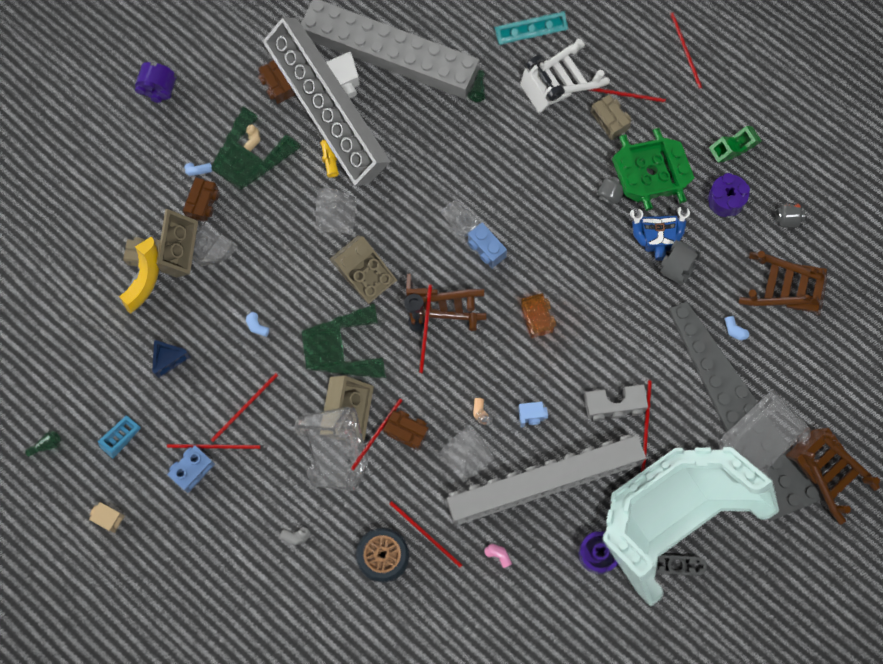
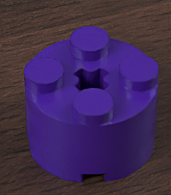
(155, 82)
(737, 191)
(588, 556)

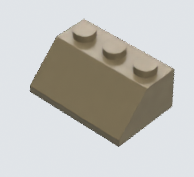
(176, 244)
(350, 393)

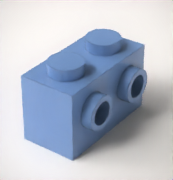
(487, 245)
(190, 468)

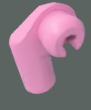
(499, 552)

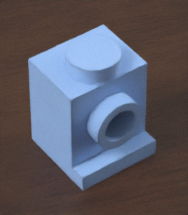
(532, 413)

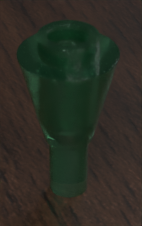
(477, 91)
(48, 441)

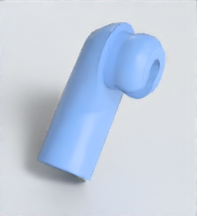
(254, 326)

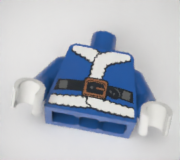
(658, 232)

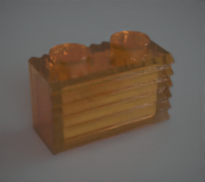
(537, 315)

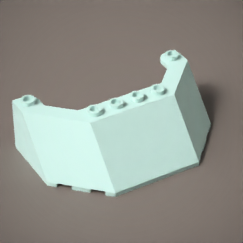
(675, 500)

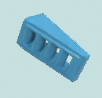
(118, 446)

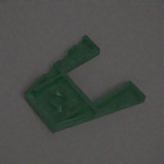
(240, 165)
(325, 351)

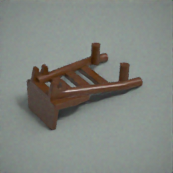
(802, 301)
(804, 455)

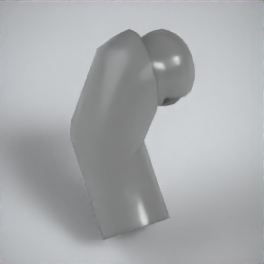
(295, 538)

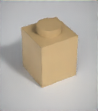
(106, 517)

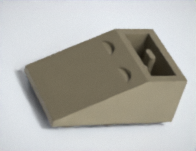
(363, 269)

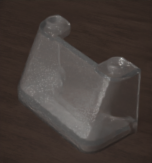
(766, 432)
(335, 446)

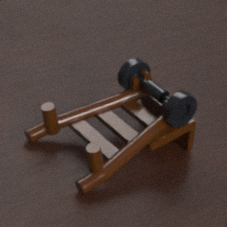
(417, 299)

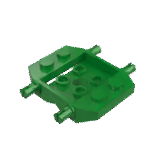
(635, 159)

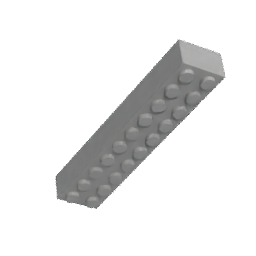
(390, 48)
(326, 101)
(546, 480)

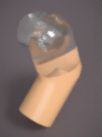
(480, 414)

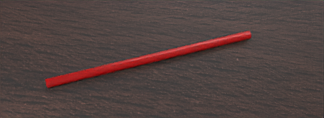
(686, 50)
(628, 95)
(425, 328)
(244, 407)
(646, 424)
(375, 435)
(214, 446)
(426, 534)

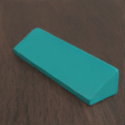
(531, 28)

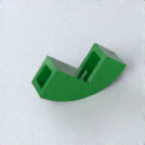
(731, 147)

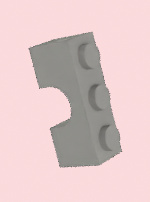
(600, 407)

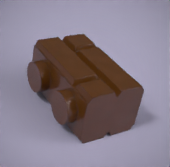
(277, 84)
(201, 200)
(406, 430)

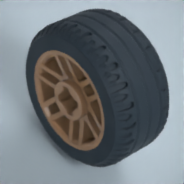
(369, 553)

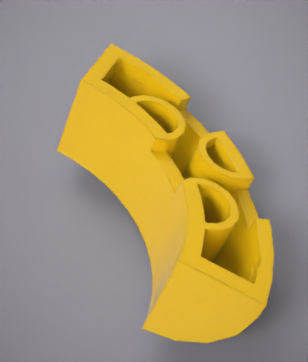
(147, 277)

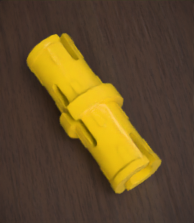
(329, 159)

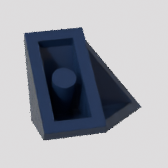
(167, 357)

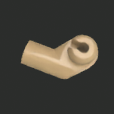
(254, 137)

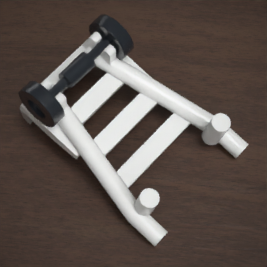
(543, 96)

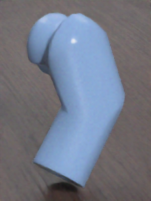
(192, 170)
(735, 331)

